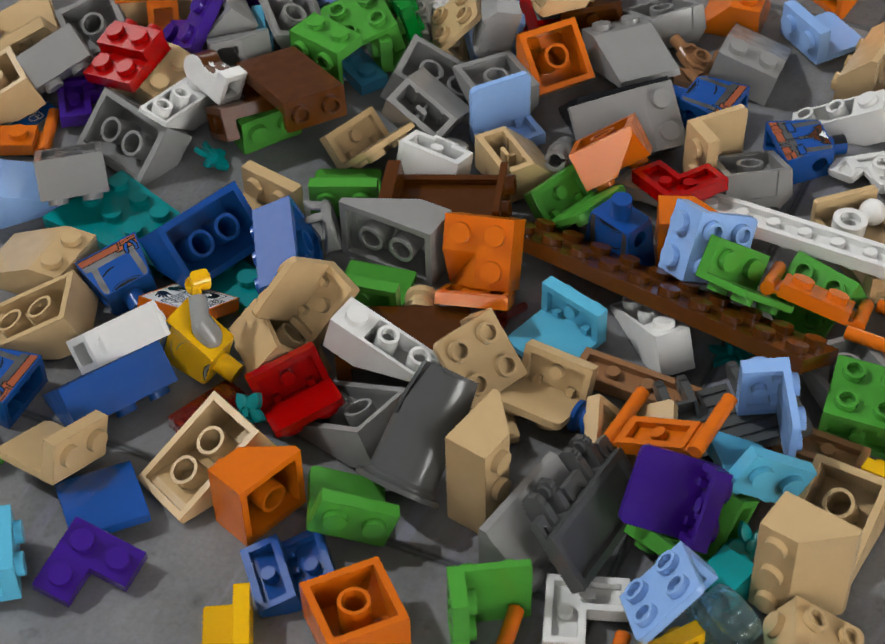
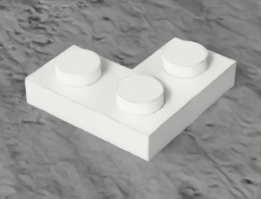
(567, 612)

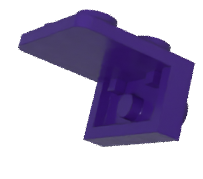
(676, 496)

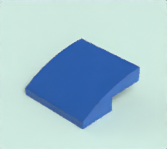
(104, 498)
(278, 568)

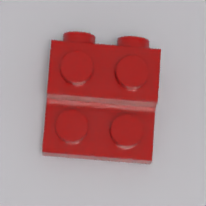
(127, 55)

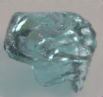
(725, 617)

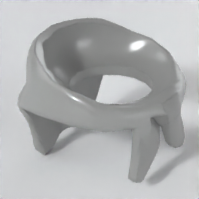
(326, 226)

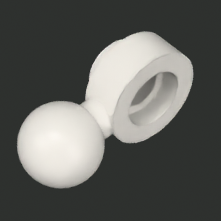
(855, 221)

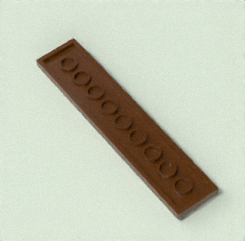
(677, 299)

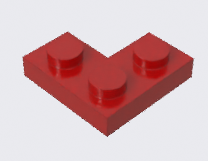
(661, 179)

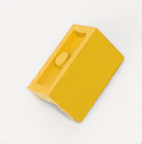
(230, 622)

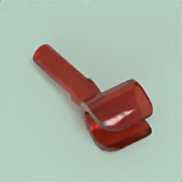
(504, 316)

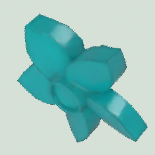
(214, 157)
(727, 354)
(250, 407)
(747, 542)

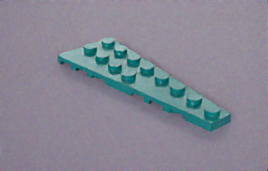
(134, 208)

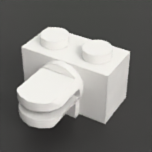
(434, 155)

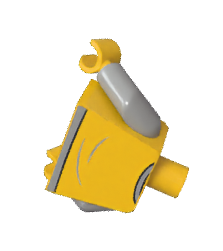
(197, 339)

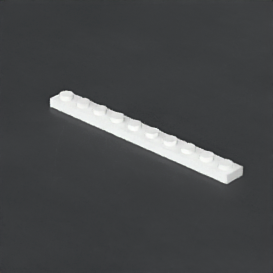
(792, 232)

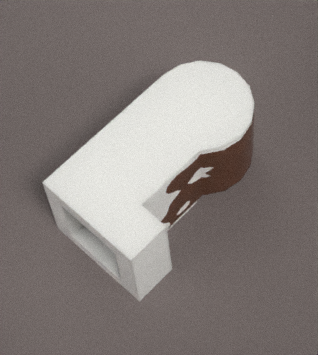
(215, 76)

